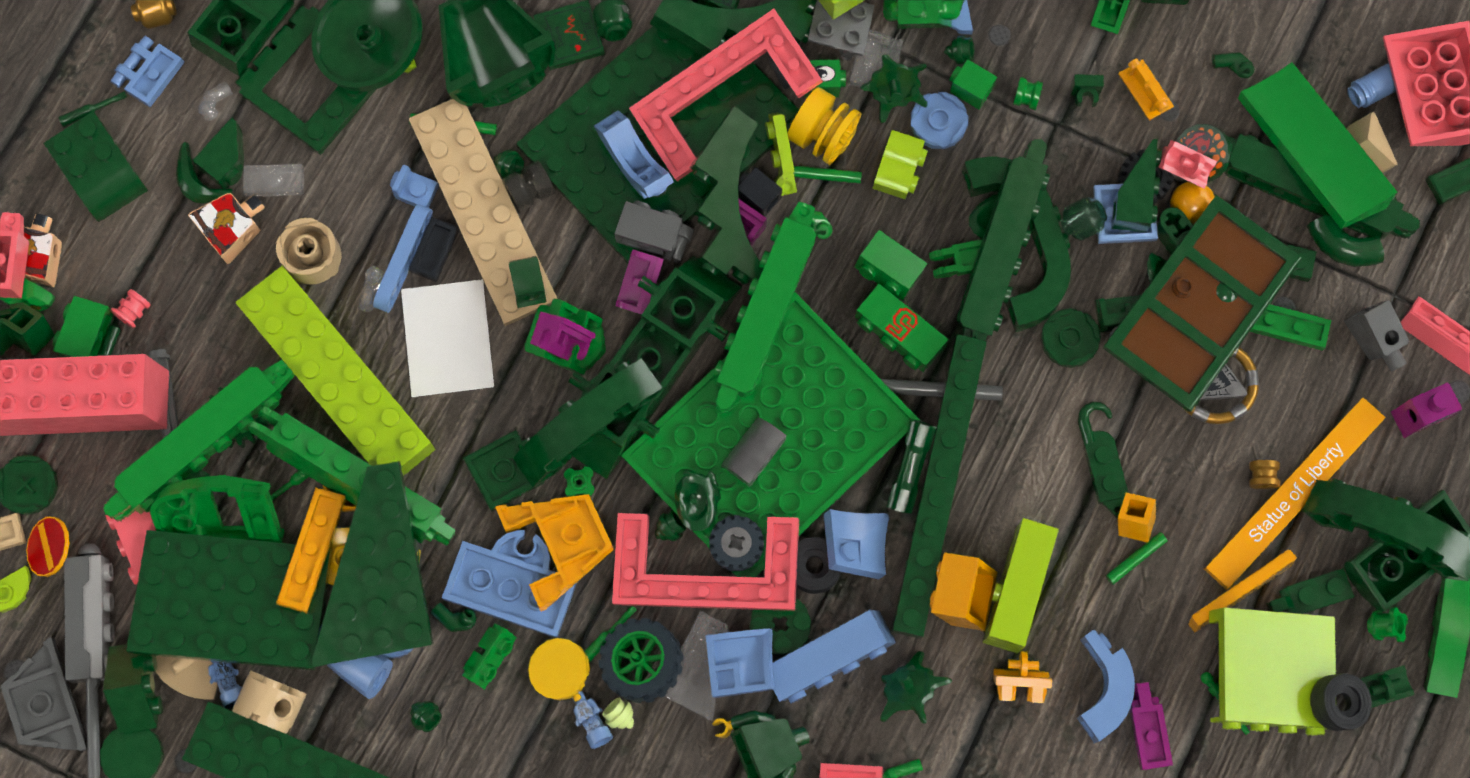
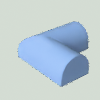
(1106, 195)

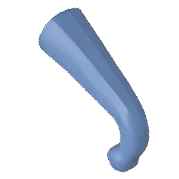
(364, 674)

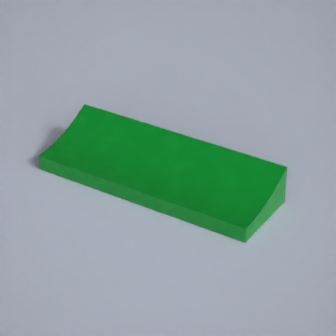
(1318, 146)

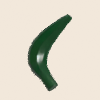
(190, 183)

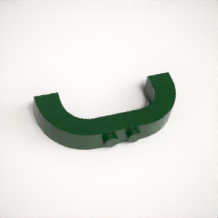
(1052, 245)

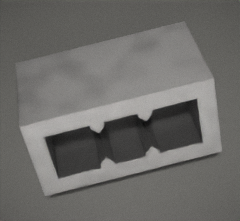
(754, 451)

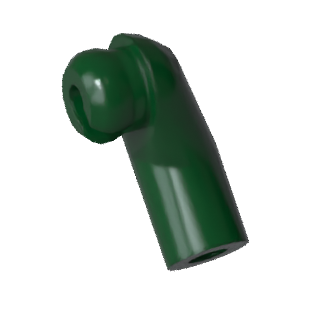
(1235, 62)

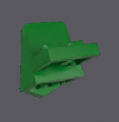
(581, 317)

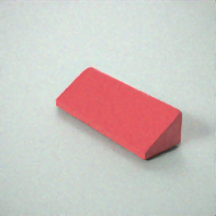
(1439, 332)

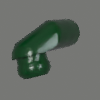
(454, 621)

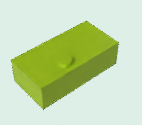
(1020, 586)

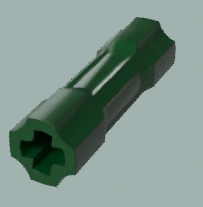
(905, 488)

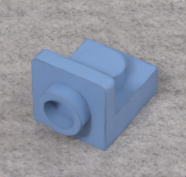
(413, 187)

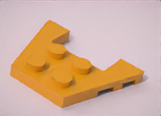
(572, 536)

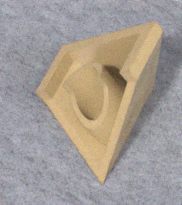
(1373, 141)

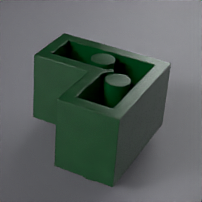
(131, 690)

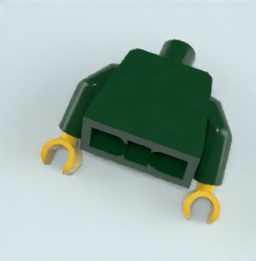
(765, 743)

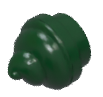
(961, 50)
(508, 163)
(669, 527)
(425, 715)

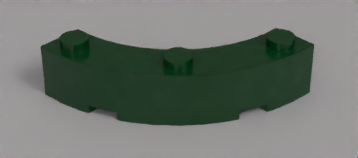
(585, 420)
(1391, 523)

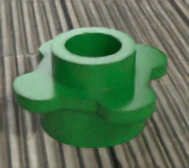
(585, 476)

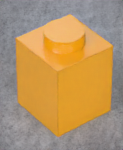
(1137, 517)

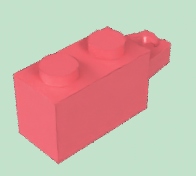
(12, 255)

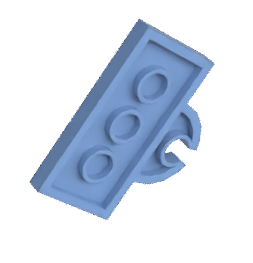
(499, 583)

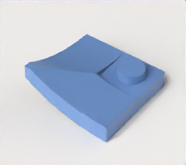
(856, 542)
(740, 662)

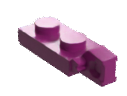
(1149, 729)

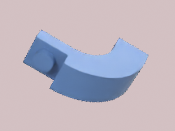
(631, 156)
(1117, 688)

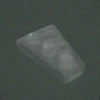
(694, 683)

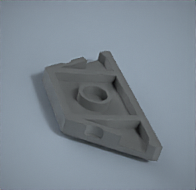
(43, 703)

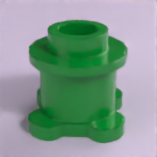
(1388, 624)

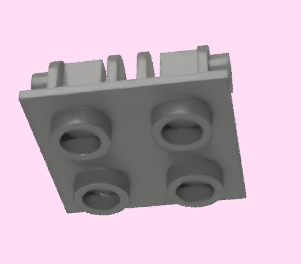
(846, 32)

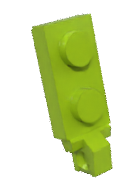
(781, 156)

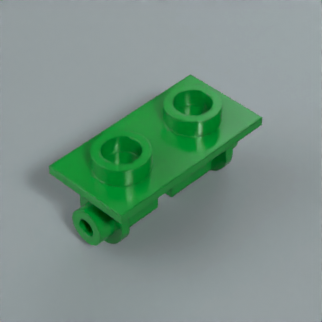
(483, 668)

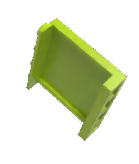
(1271, 667)

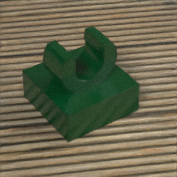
(1086, 85)

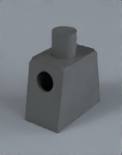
(1379, 333)

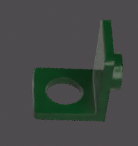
(527, 281)

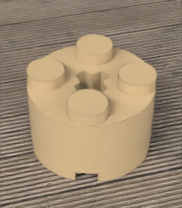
(293, 251)

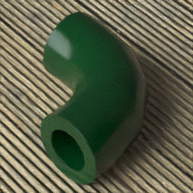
(1343, 247)

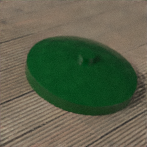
(366, 41)

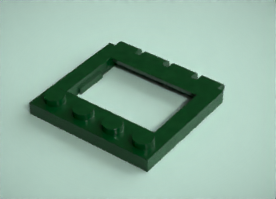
(331, 115)

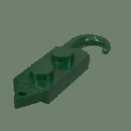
(1102, 460)

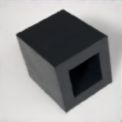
(759, 191)

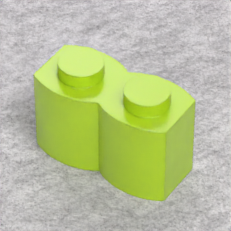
(899, 165)

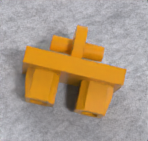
(1035, 681)

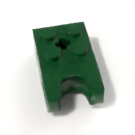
(249, 20)

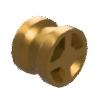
(1264, 474)

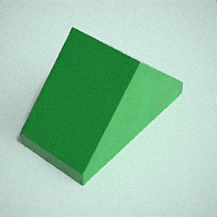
(1110, 15)

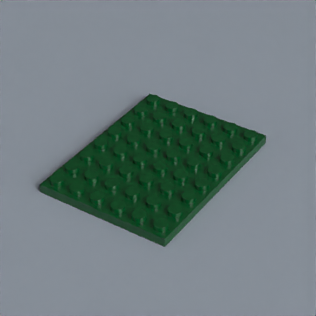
(585, 169)

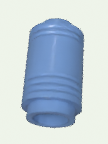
(1372, 87)

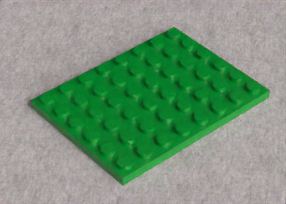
(810, 389)

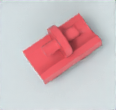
(1186, 163)

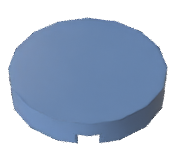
(941, 122)

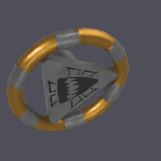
(1228, 386)

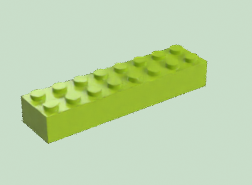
(334, 373)

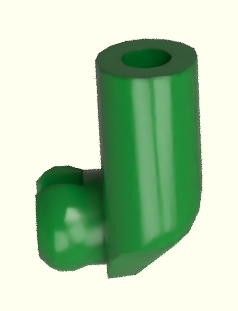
(821, 225)

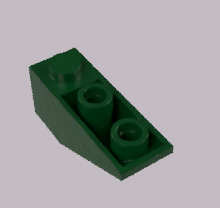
(1134, 201)

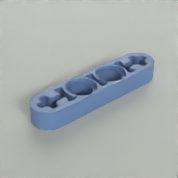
(402, 258)

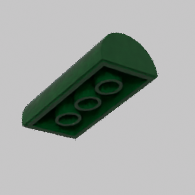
(1389, 574)

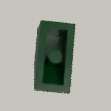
(223, 156)

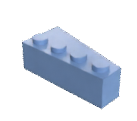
(831, 654)

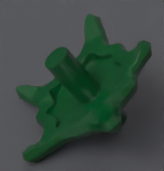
(895, 86)
(910, 688)

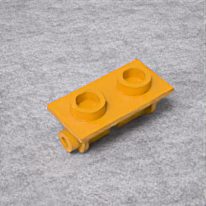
(1145, 89)

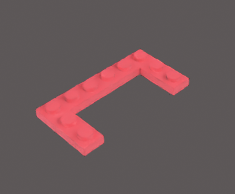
(762, 36)
(637, 588)

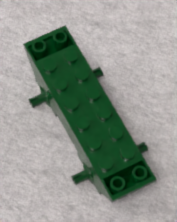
(666, 338)

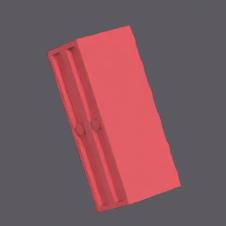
(82, 394)

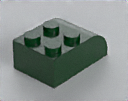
(95, 166)

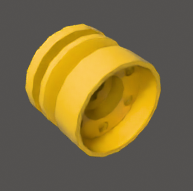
(820, 123)

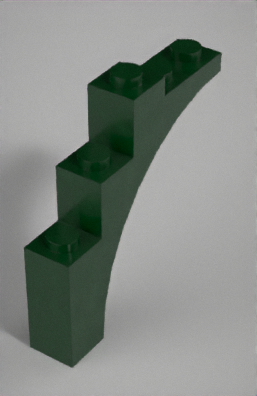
(708, 27)
(720, 165)

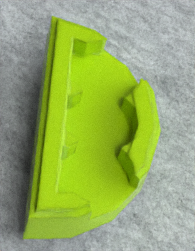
(14, 589)

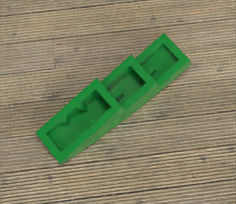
(1449, 638)

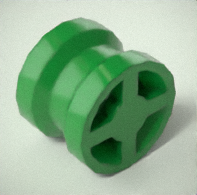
(1028, 93)

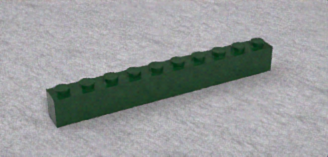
(939, 487)

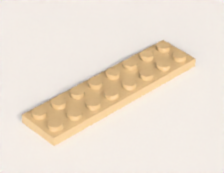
(478, 202)

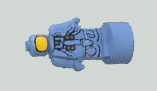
(223, 674)
(587, 714)

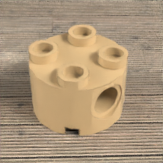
(269, 702)

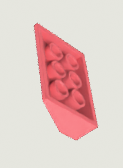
(1433, 83)

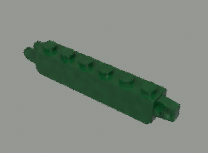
(1270, 172)
(1002, 242)

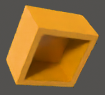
(963, 591)

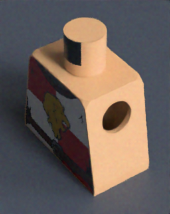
(228, 224)
(43, 252)

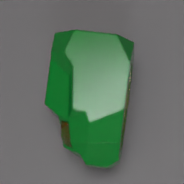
(33, 296)

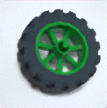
(615, 649)

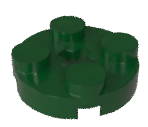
(797, 623)

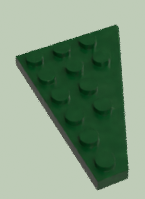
(379, 585)

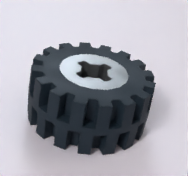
(741, 552)

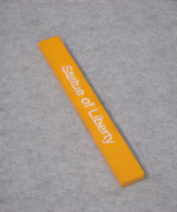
(1293, 493)

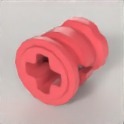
(131, 308)

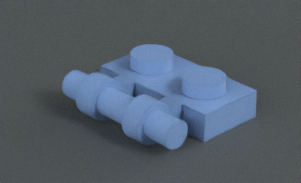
(152, 76)

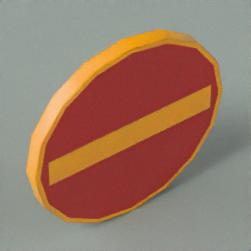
(47, 546)

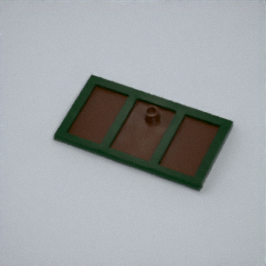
(1179, 327)

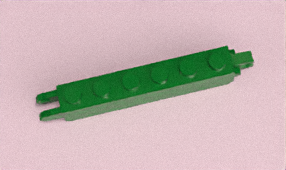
(767, 307)
(197, 439)
(340, 469)

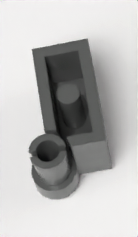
(653, 231)

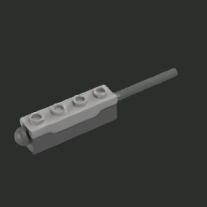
(88, 633)

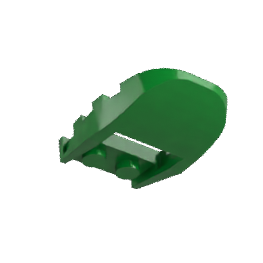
(191, 509)

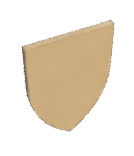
(187, 676)

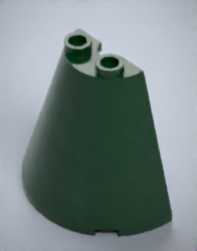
(492, 51)

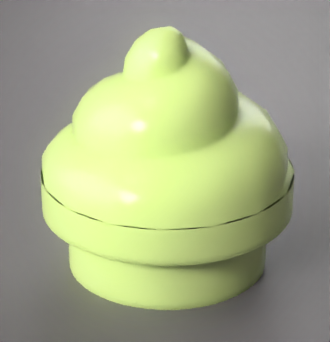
(619, 714)

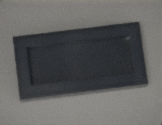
(434, 249)

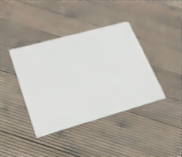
(447, 338)

